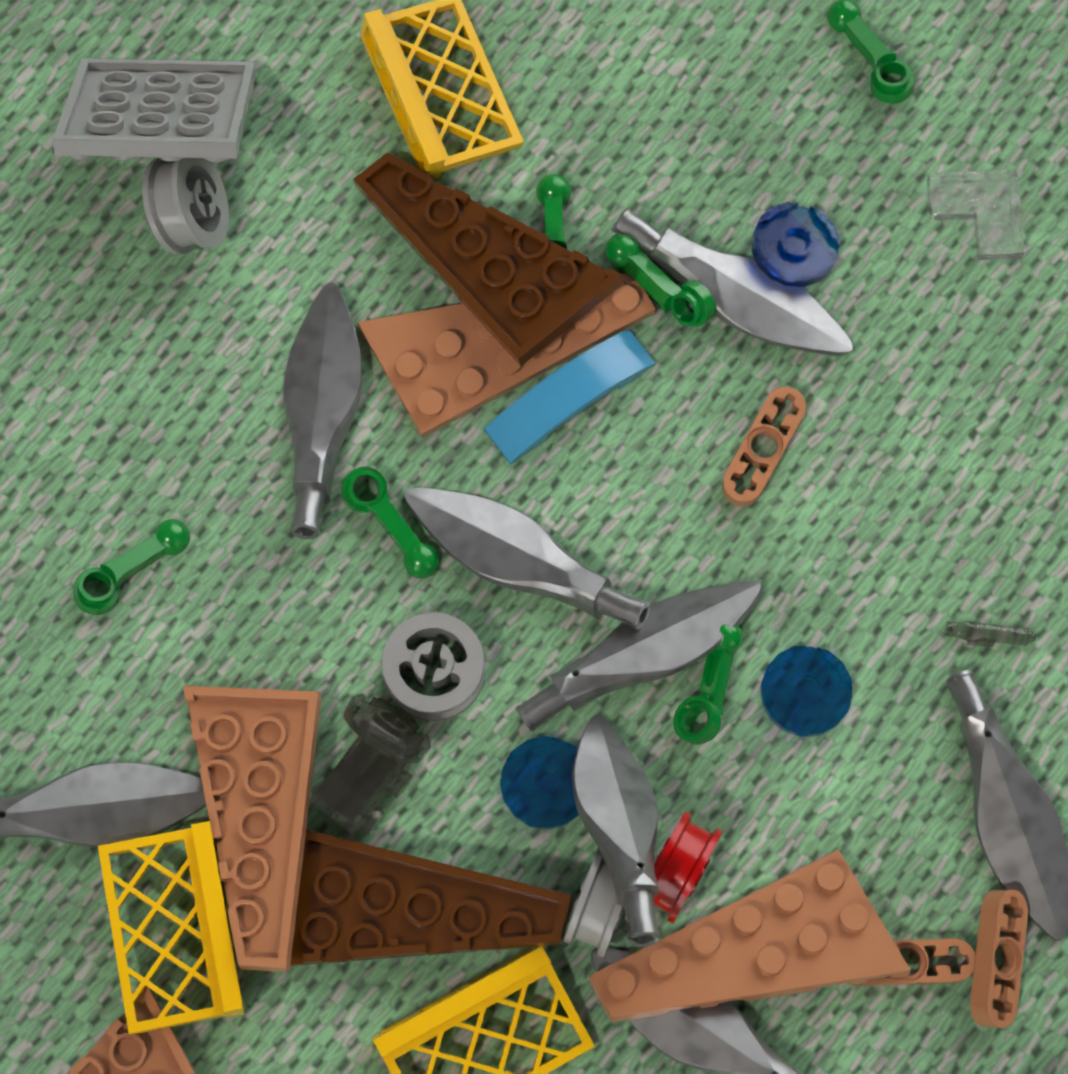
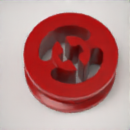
(682, 864)

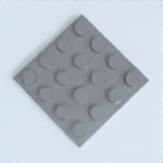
(156, 109)

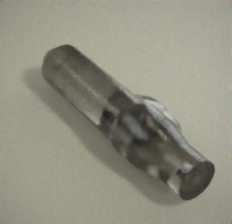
(988, 634)

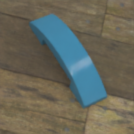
(567, 394)

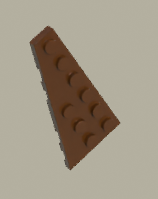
(494, 264)
(391, 904)

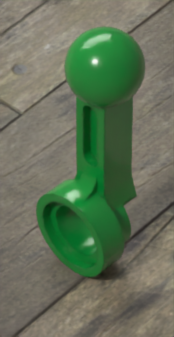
(846, 18)
(553, 193)
(625, 253)
(169, 538)
(420, 558)
(711, 691)

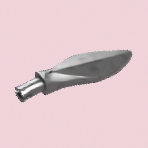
(741, 291)
(320, 402)
(517, 553)
(672, 639)
(103, 805)
(1013, 814)
(622, 820)
(705, 1038)

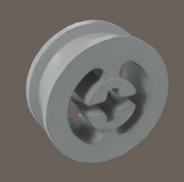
(185, 204)
(433, 626)
(595, 909)

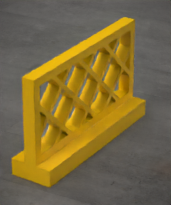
(407, 101)
(212, 923)
(474, 998)

